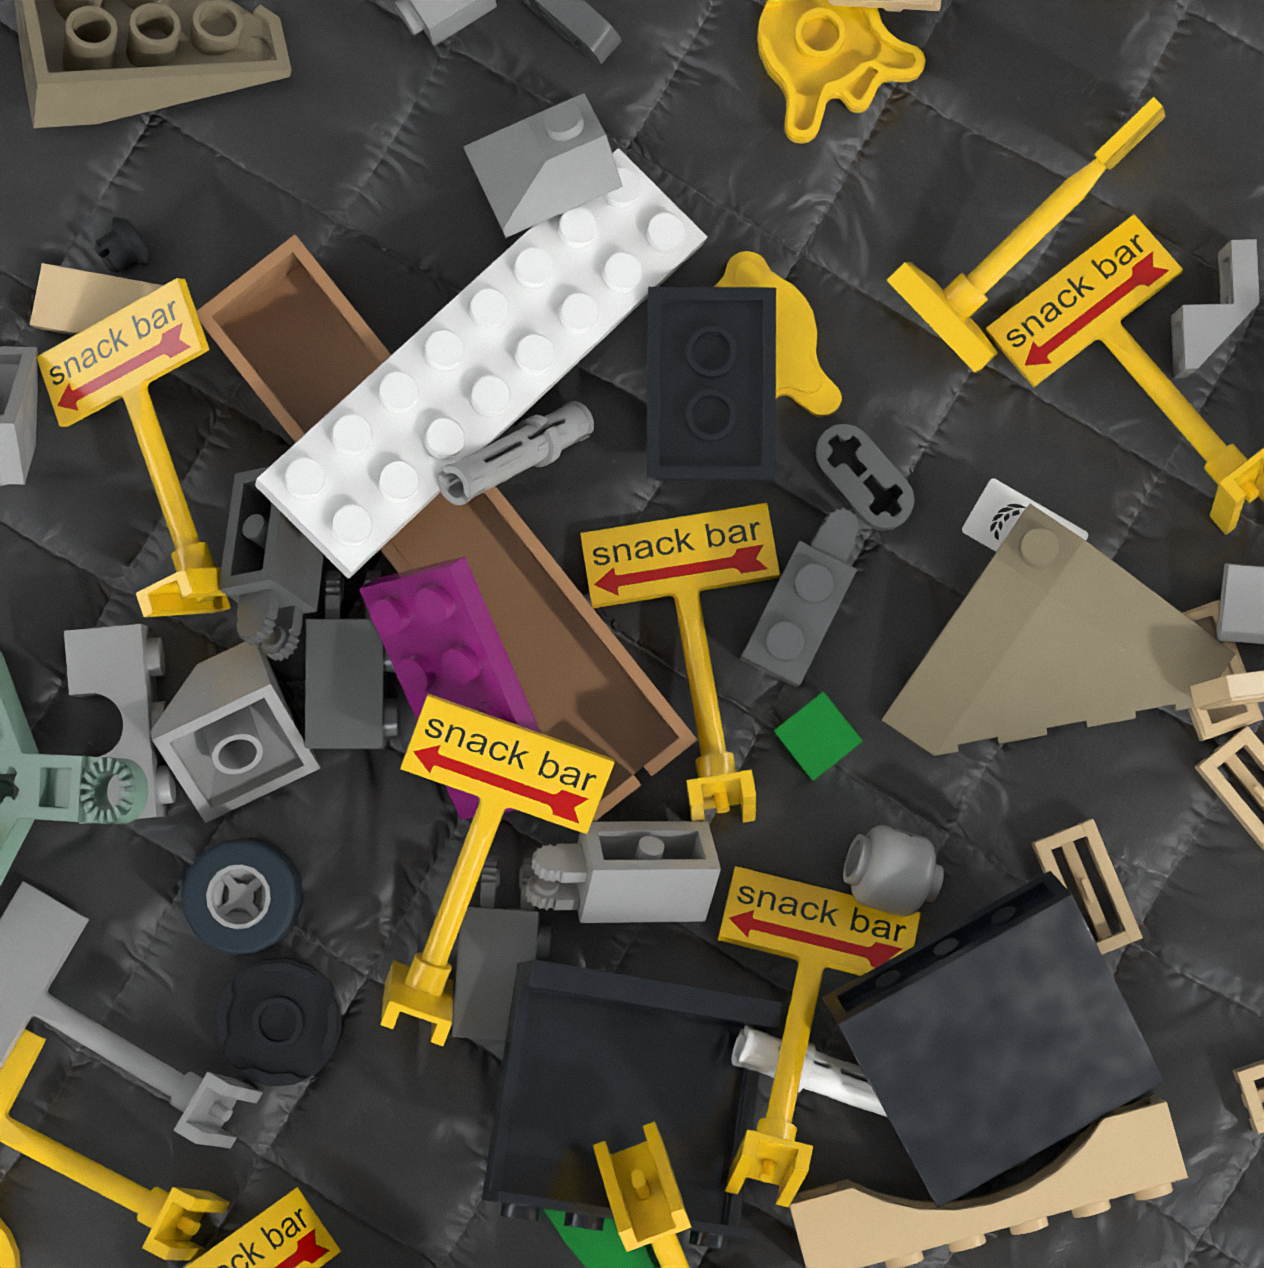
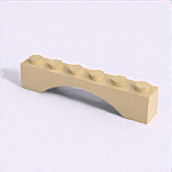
(1115, 1156)

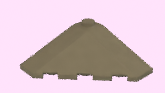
(137, 56)
(1050, 643)

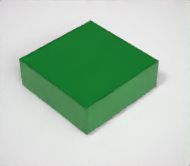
(817, 736)

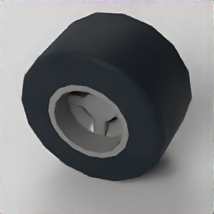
(223, 906)

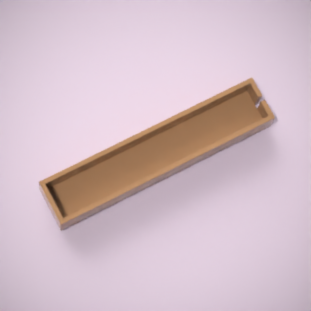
(309, 351)

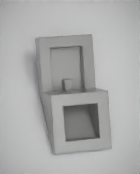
(1203, 327)

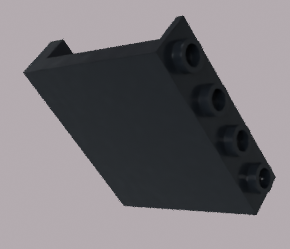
(995, 1038)
(598, 1061)

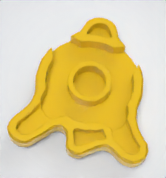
(829, 54)
(796, 336)

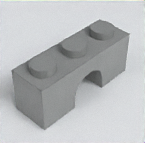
(124, 668)

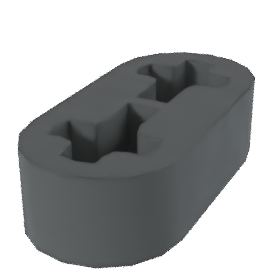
(578, 26)
(875, 466)

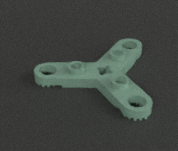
(55, 784)

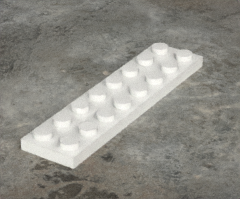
(477, 367)

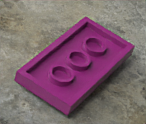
(446, 647)

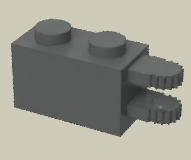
(268, 570)
(804, 601)
(347, 678)
(488, 954)

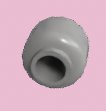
(892, 870)

